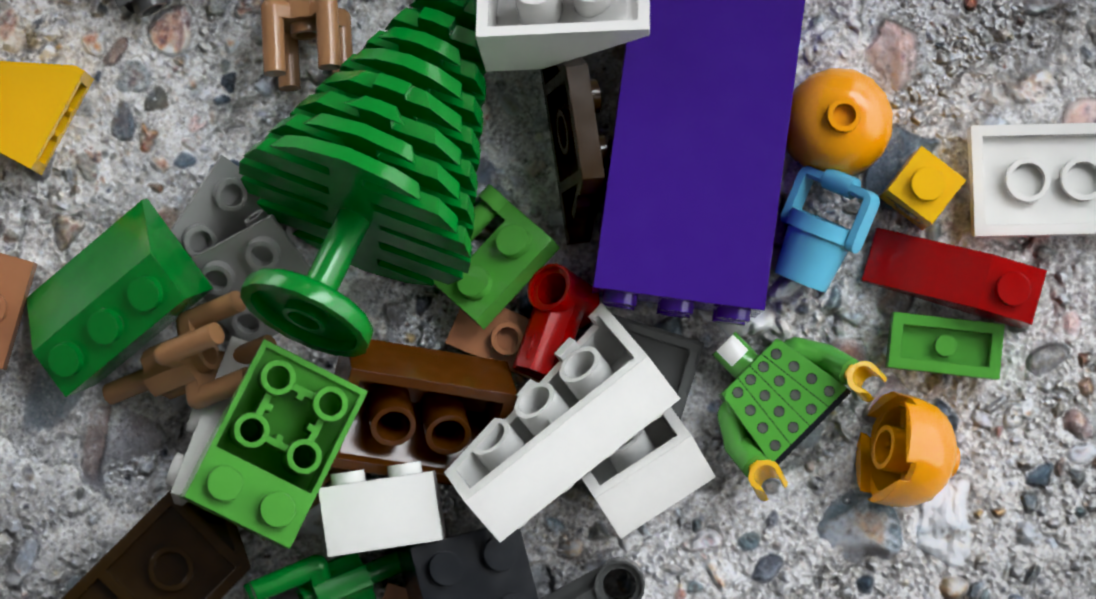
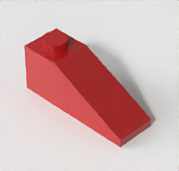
(955, 277)

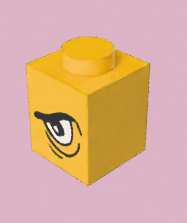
(922, 188)

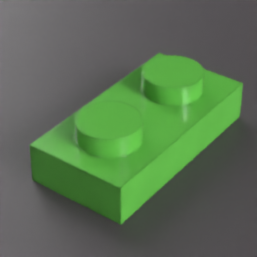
(944, 346)

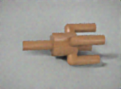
(295, 20)
(191, 359)

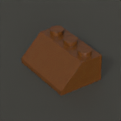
(420, 406)

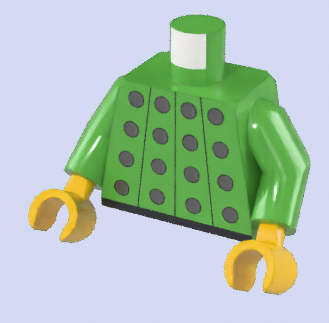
(781, 399)

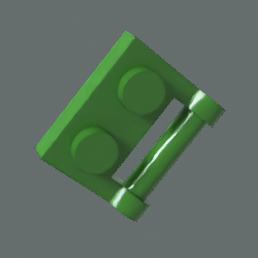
(501, 262)

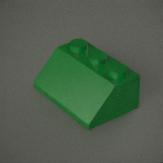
(112, 299)

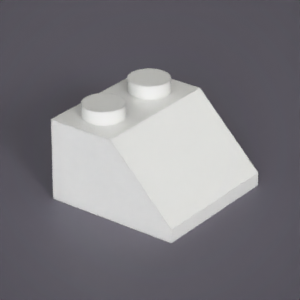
(648, 474)
(381, 511)

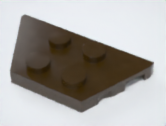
(576, 145)
(169, 556)

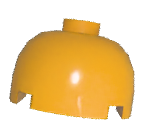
(839, 121)
(908, 452)

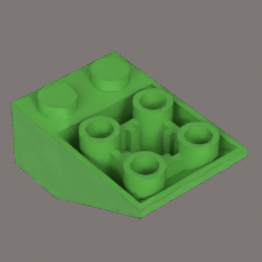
(274, 445)

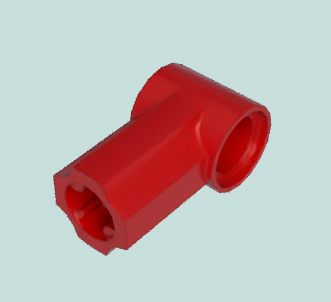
(560, 309)

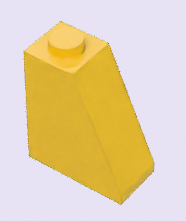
(37, 109)

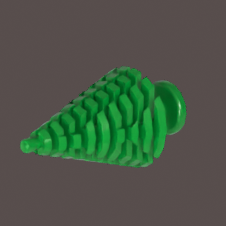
(374, 174)

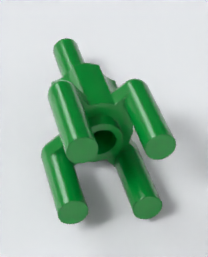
(322, 579)

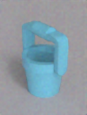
(815, 245)

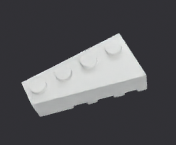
(561, 426)

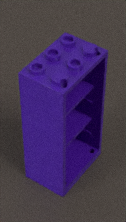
(699, 158)

